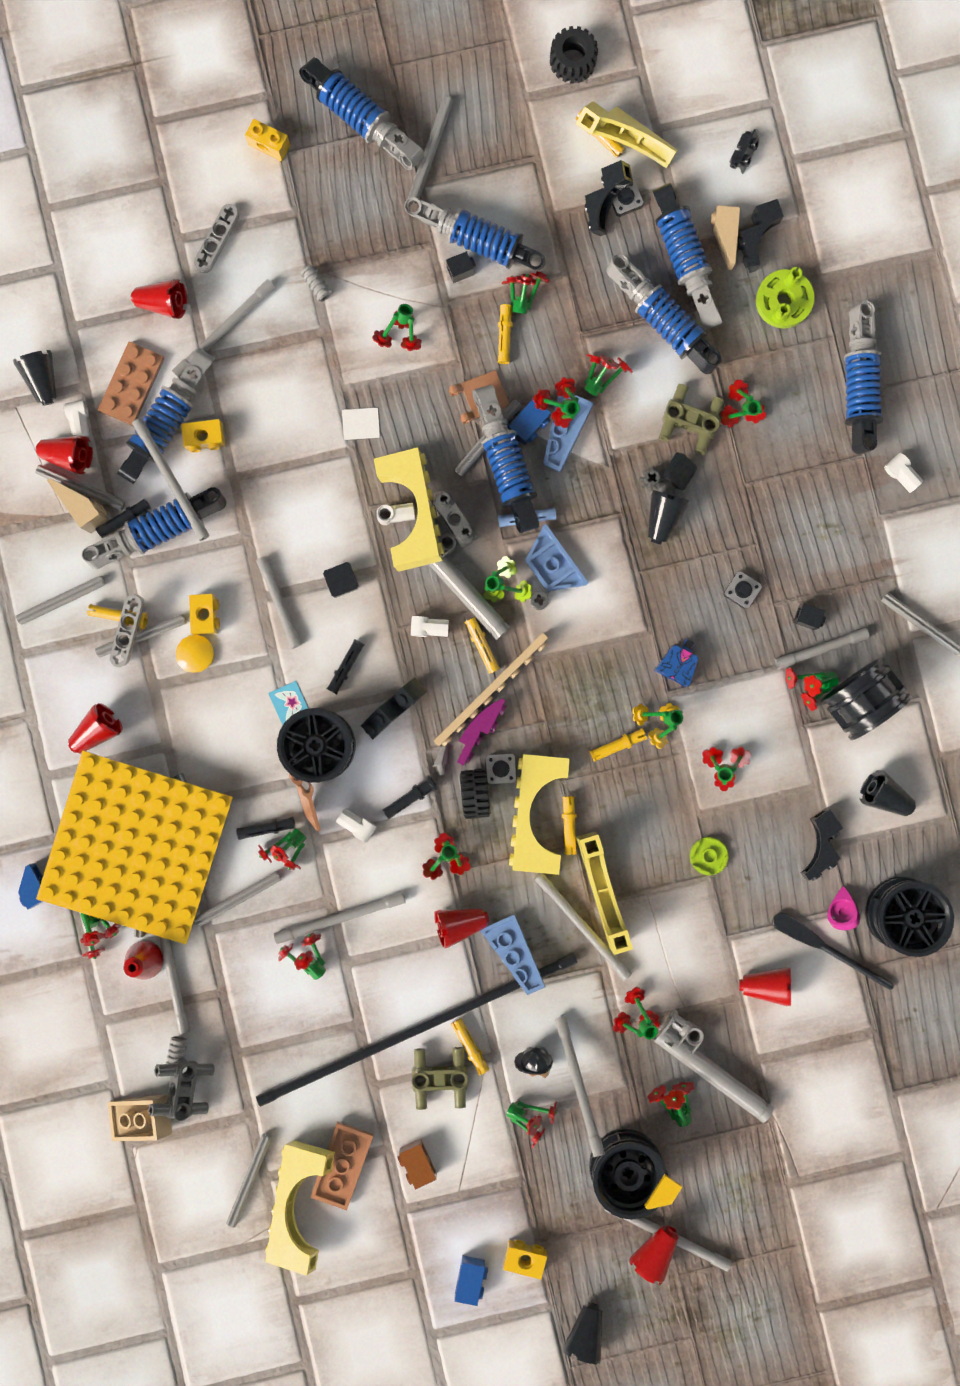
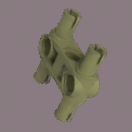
(691, 419)
(440, 1078)

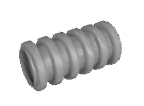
(316, 283)
(177, 1049)

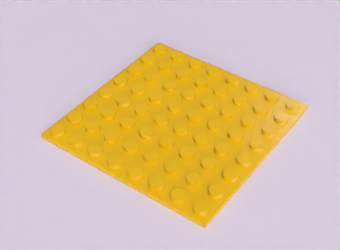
(134, 847)

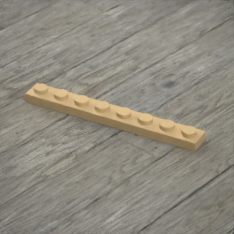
(485, 697)

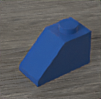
(30, 886)

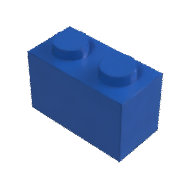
(529, 422)
(469, 1280)

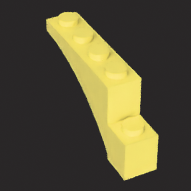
(625, 130)

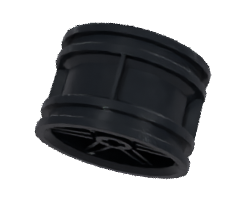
(866, 699)
(291, 734)
(925, 940)
(620, 1201)

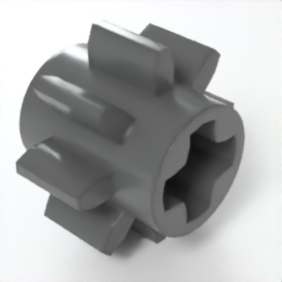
(650, 473)

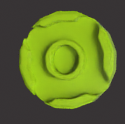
(708, 856)

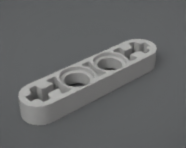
(220, 240)
(123, 629)

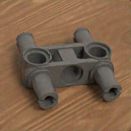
(447, 508)
(181, 1089)

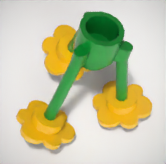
(669, 714)

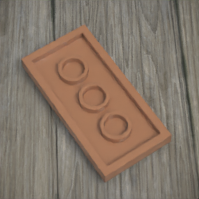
(131, 383)
(350, 1153)

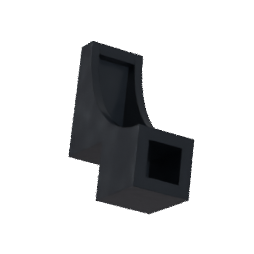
(614, 179)
(764, 217)
(393, 708)
(825, 856)

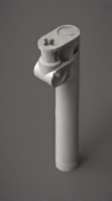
(466, 591)
(676, 1041)

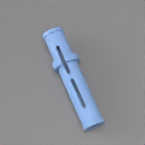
(543, 515)

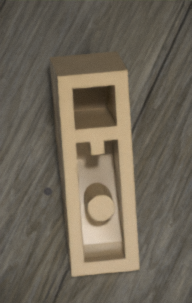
(725, 230)

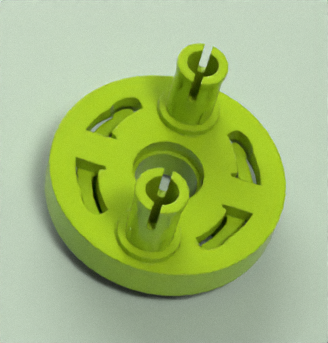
(789, 284)

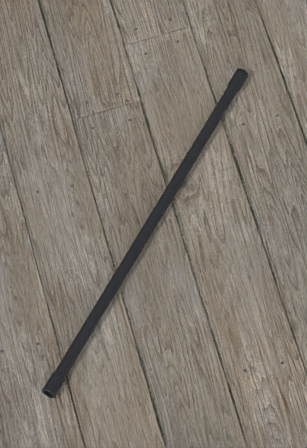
(272, 1094)

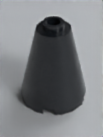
(38, 375)
(664, 515)
(885, 794)
(586, 1335)

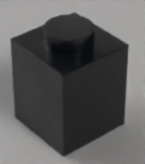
(460, 267)
(809, 617)

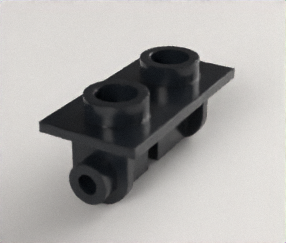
(748, 143)

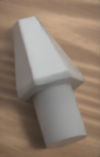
(441, 760)

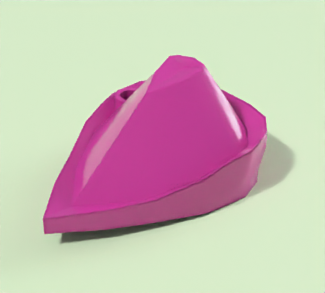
(844, 911)

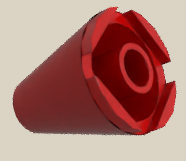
(162, 298)
(67, 452)
(95, 729)
(459, 924)
(143, 960)
(768, 986)
(655, 1255)

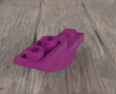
(484, 723)

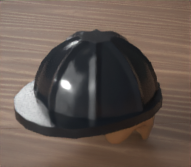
(534, 1061)

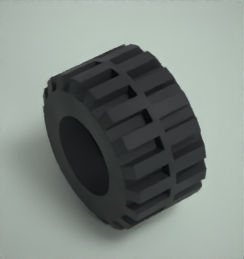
(573, 40)
(475, 793)

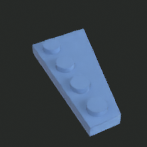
(563, 439)
(511, 946)

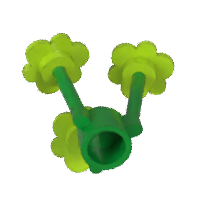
(495, 583)

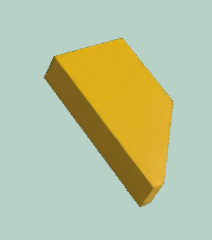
(664, 1193)

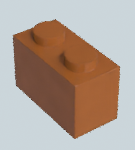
(417, 1164)

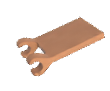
(481, 381)
(307, 802)

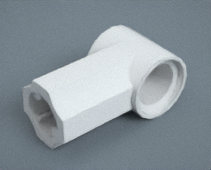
(77, 415)
(901, 469)
(398, 513)
(427, 627)
(358, 826)

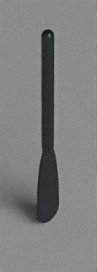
(801, 933)

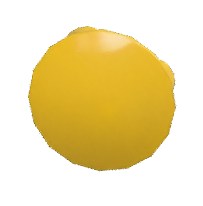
(194, 653)

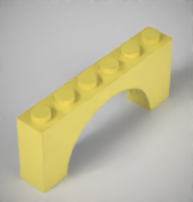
(422, 544)
(528, 853)
(597, 873)
(286, 1244)

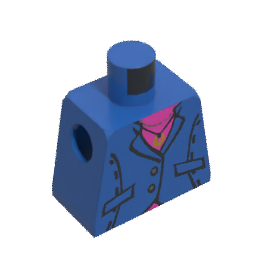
(679, 663)

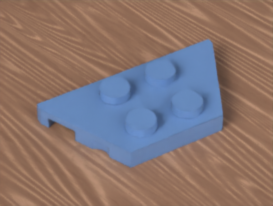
(553, 564)

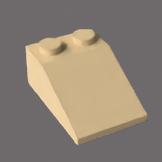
(84, 511)
(132, 1121)

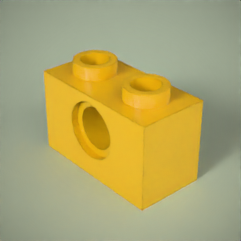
(267, 140)
(192, 431)
(198, 604)
(533, 1267)

